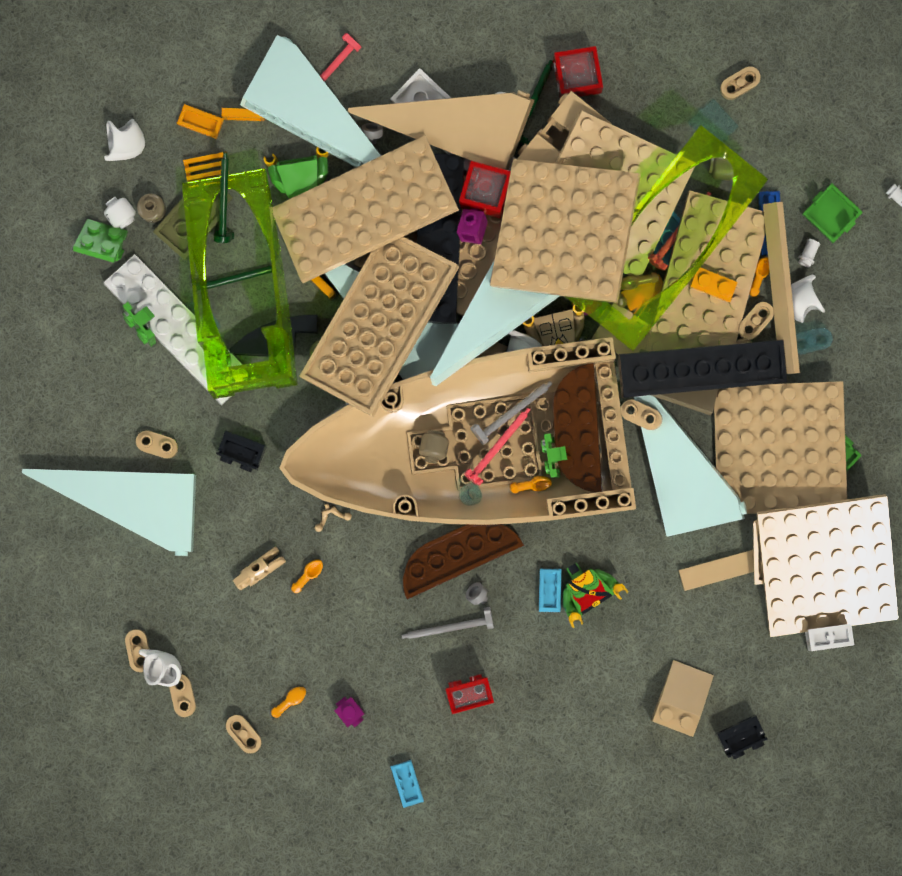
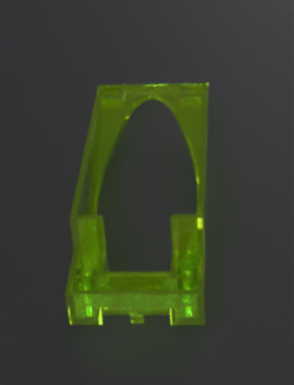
(745, 186)
(221, 376)

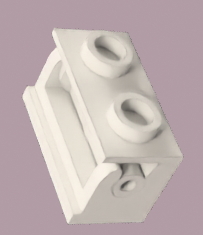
(829, 637)

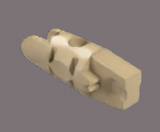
(250, 576)

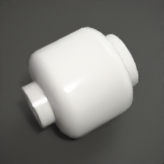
(119, 212)

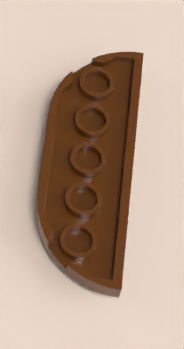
(578, 428)
(456, 554)

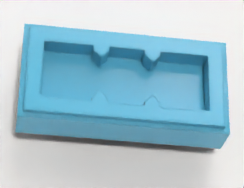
(550, 590)
(407, 783)

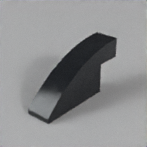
(256, 344)

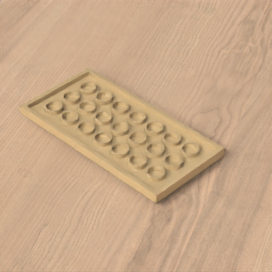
(364, 209)
(694, 316)
(379, 323)

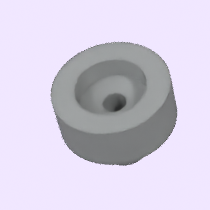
(372, 131)
(477, 594)

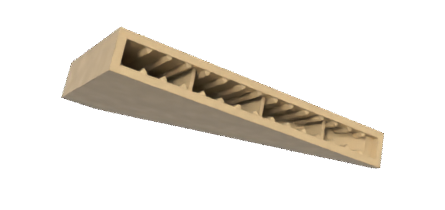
(472, 127)

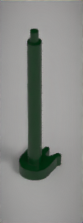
(535, 96)
(221, 235)
(238, 277)

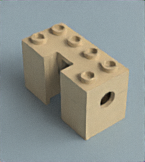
(549, 141)

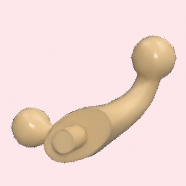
(319, 527)

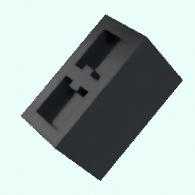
(241, 450)
(741, 737)

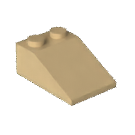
(682, 698)

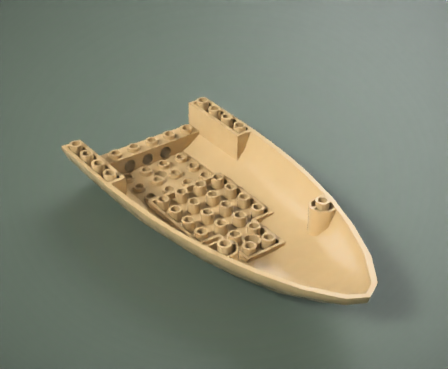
(378, 464)

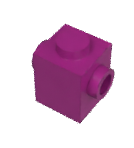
(472, 226)
(349, 711)

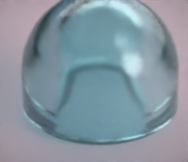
(471, 489)

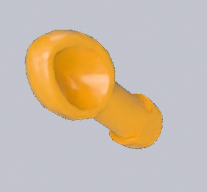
(761, 272)
(537, 483)
(311, 571)
(293, 698)

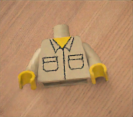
(556, 327)

